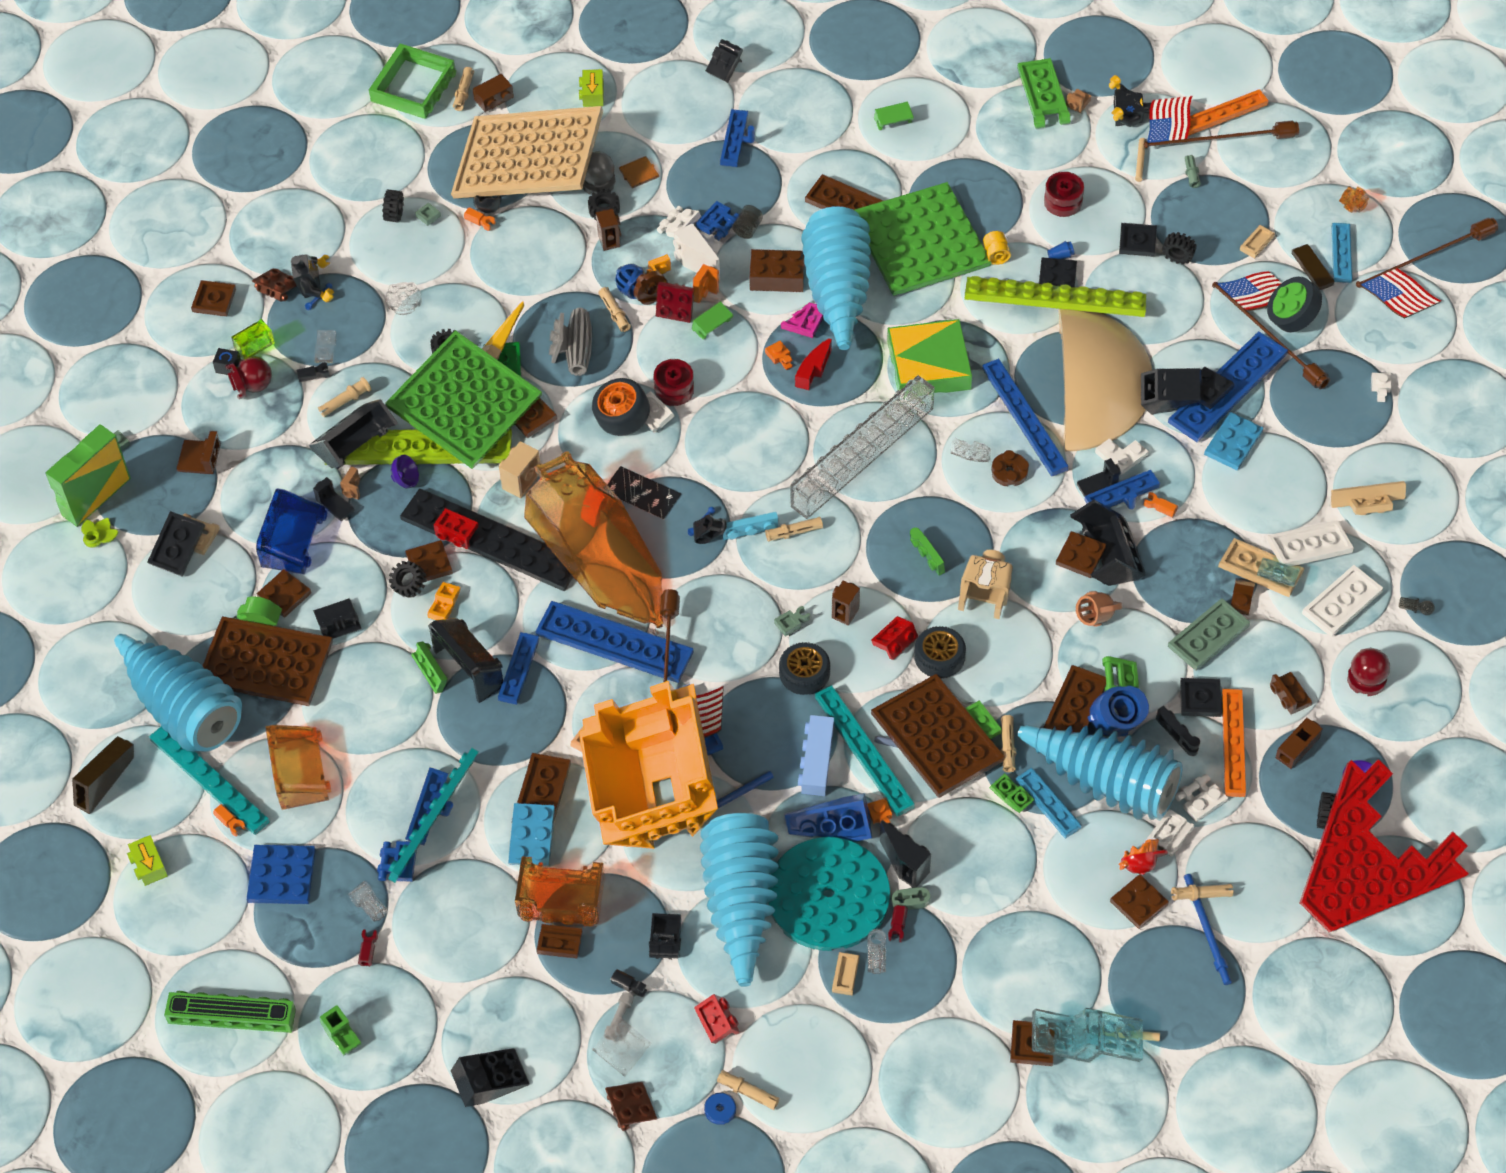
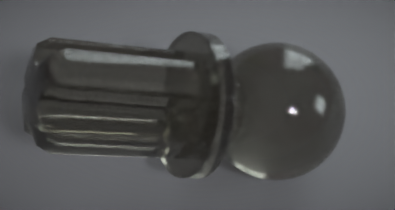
(1426, 607)

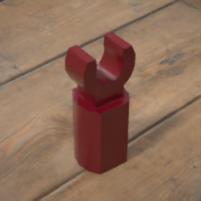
(898, 922)
(367, 949)

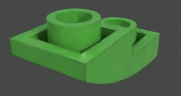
(1011, 794)

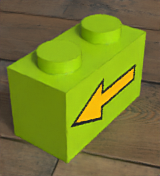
(592, 88)
(147, 860)

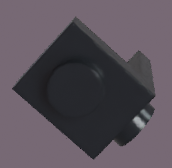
(1100, 480)
(334, 503)

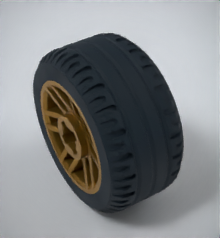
(940, 652)
(804, 668)

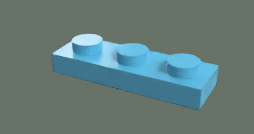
(750, 525)

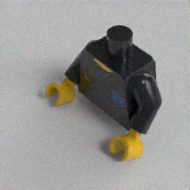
(1127, 104)
(306, 276)

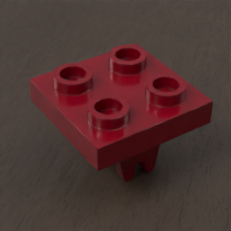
(674, 302)

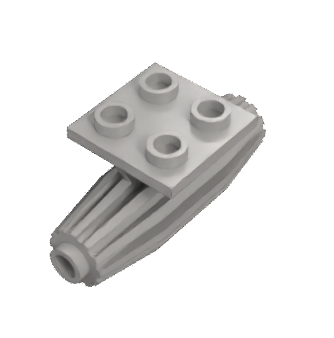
(574, 340)

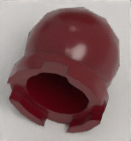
(251, 375)
(1368, 671)

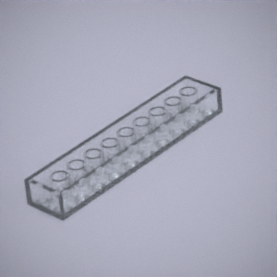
(861, 447)

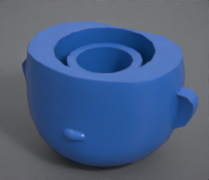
(1128, 702)

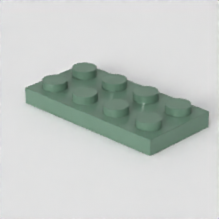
(1208, 634)

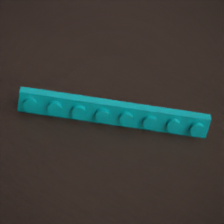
(865, 751)
(211, 781)
(428, 819)

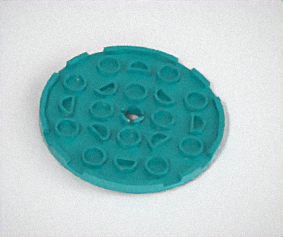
(834, 921)

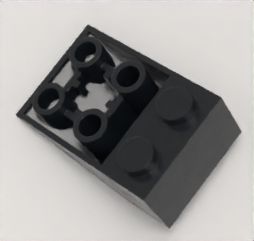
(1170, 388)
(907, 857)
(488, 1076)

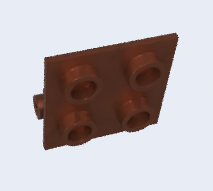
(274, 284)
(630, 1104)

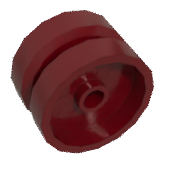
(1064, 194)
(673, 382)

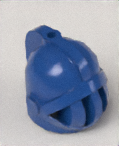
(626, 278)

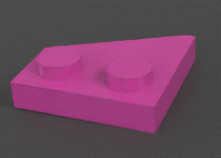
(804, 321)

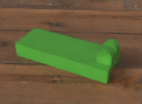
(429, 667)

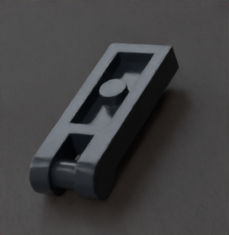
(1178, 731)

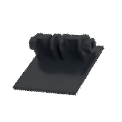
(337, 619)

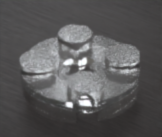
(399, 290)

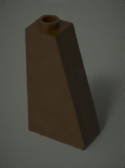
(101, 773)

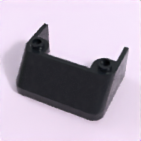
(352, 432)
(1121, 557)
(469, 654)

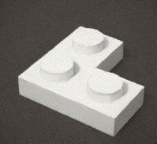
(1123, 458)

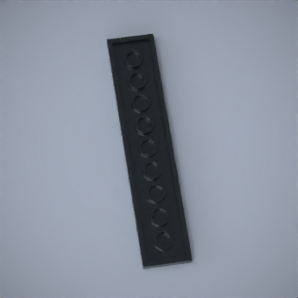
(493, 540)

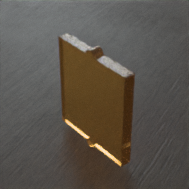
(639, 172)

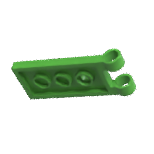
(1041, 84)

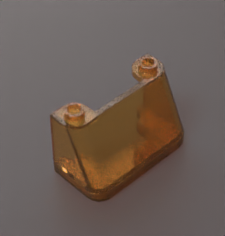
(297, 765)

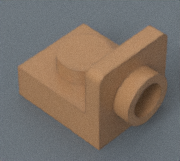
(1078, 100)
(350, 483)

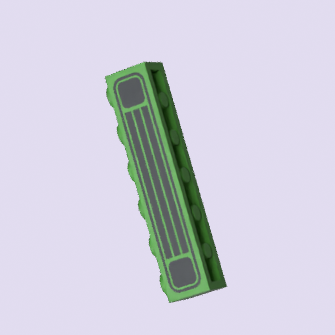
(230, 1012)

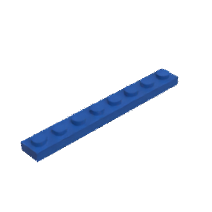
(1025, 417)

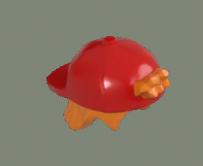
(1142, 859)

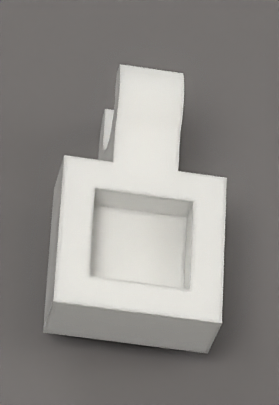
(1381, 384)

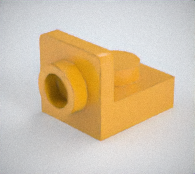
(660, 264)

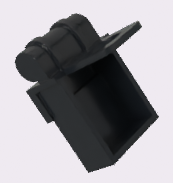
(724, 60)
(665, 936)

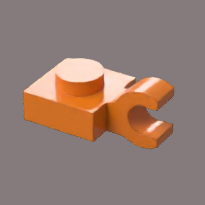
(779, 353)
(879, 811)

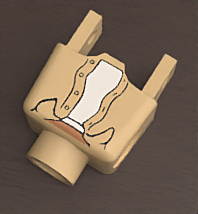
(986, 580)

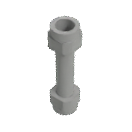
(625, 1001)

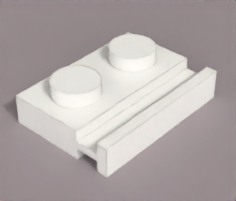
(659, 413)
(1171, 832)

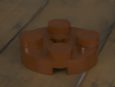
(647, 285)
(1013, 460)

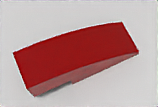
(813, 365)

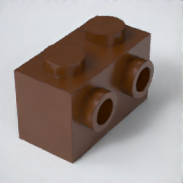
(493, 92)
(608, 229)
(845, 602)

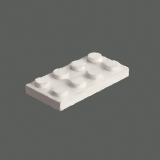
(1310, 543)
(1342, 600)

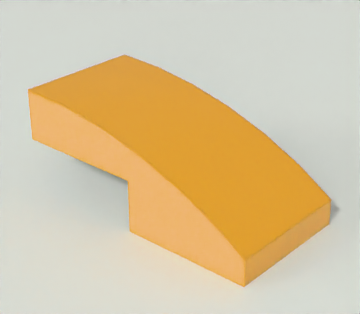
(444, 601)

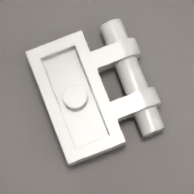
(681, 220)
(1203, 803)

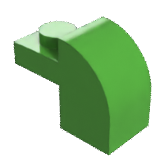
(260, 611)
(339, 1031)

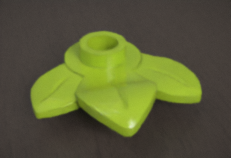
(100, 532)

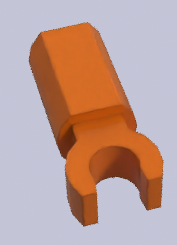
(479, 218)
(1160, 505)
(228, 819)

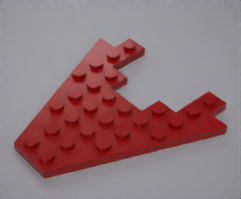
(1356, 872)

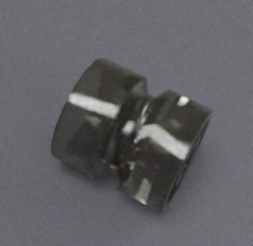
(747, 222)

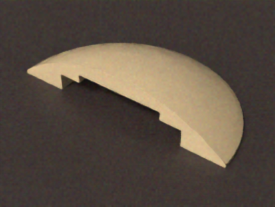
(1100, 378)

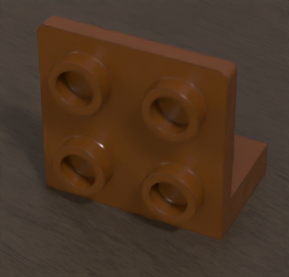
(199, 455)

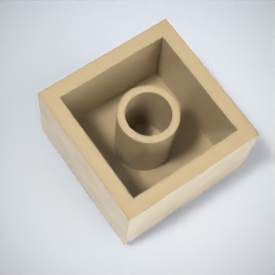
(518, 469)

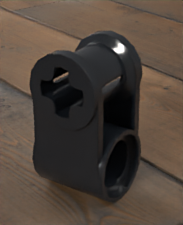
(708, 529)

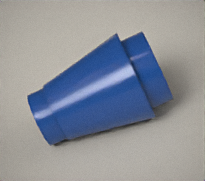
(1061, 251)

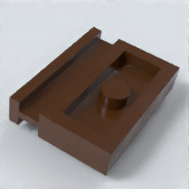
(559, 941)

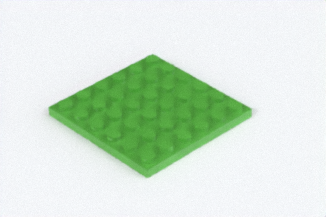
(922, 239)
(463, 399)

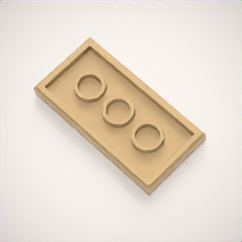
(1245, 561)

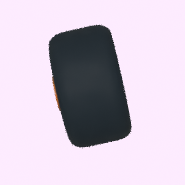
(620, 406)

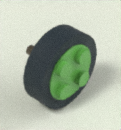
(1294, 304)

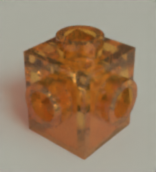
(1354, 199)

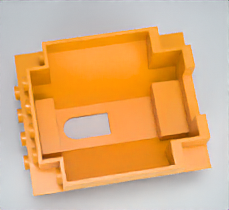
(639, 746)

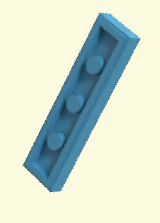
(1341, 252)
(1049, 803)

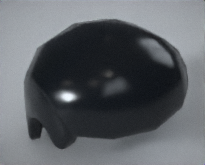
(487, 204)

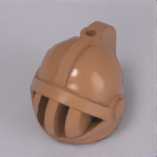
(1100, 608)

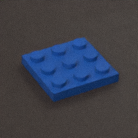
(281, 874)

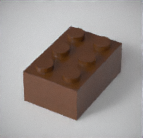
(777, 270)

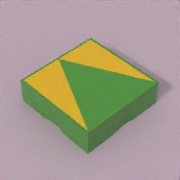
(933, 352)
(88, 475)

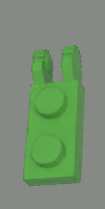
(926, 550)

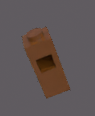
(1299, 743)

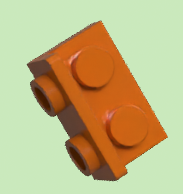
(705, 281)

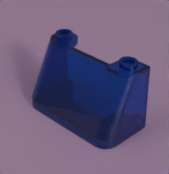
(288, 532)

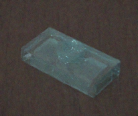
(1278, 572)

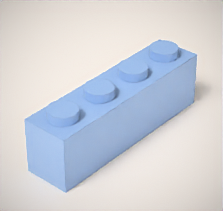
(817, 755)

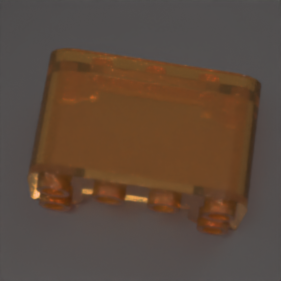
(559, 893)

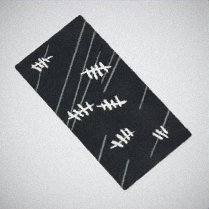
(643, 492)

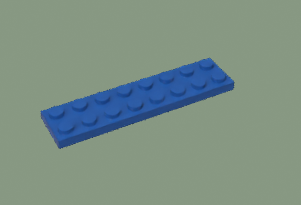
(1246, 371)
(613, 641)

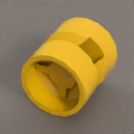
(996, 247)

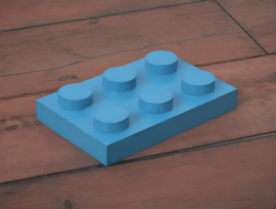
(1233, 441)
(531, 833)

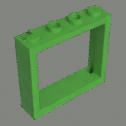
(420, 57)

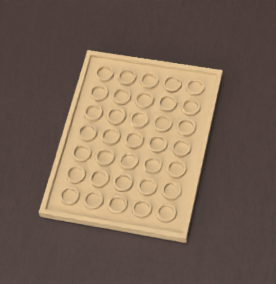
(527, 152)

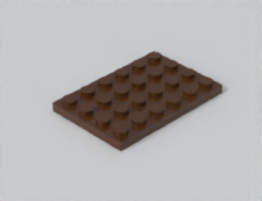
(267, 660)
(937, 735)

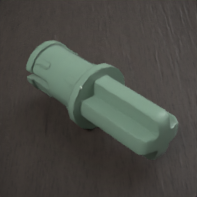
(1192, 171)

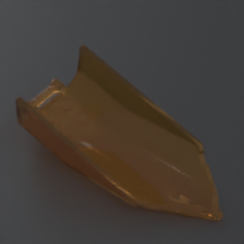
(595, 539)

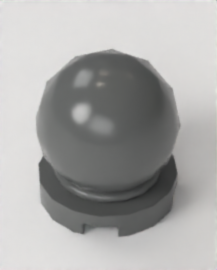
(599, 173)

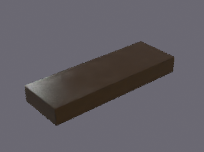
(1312, 267)

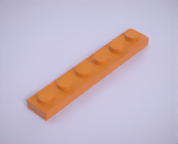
(1227, 111)
(1233, 743)

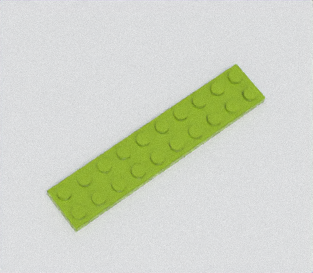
(1056, 297)
(418, 447)

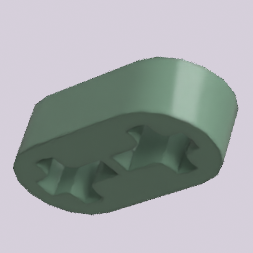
(911, 898)

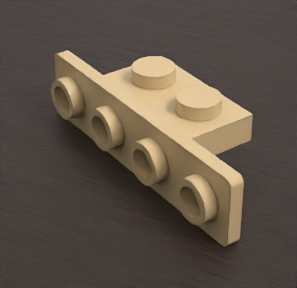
(1369, 498)

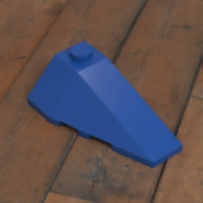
(838, 818)

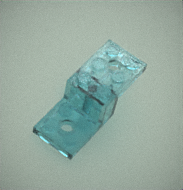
(1087, 1035)

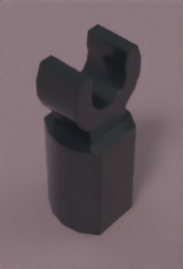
(312, 372)
(628, 983)

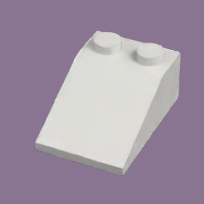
(693, 249)

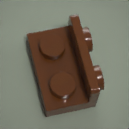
(1290, 692)

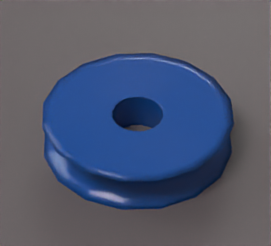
(720, 1117)

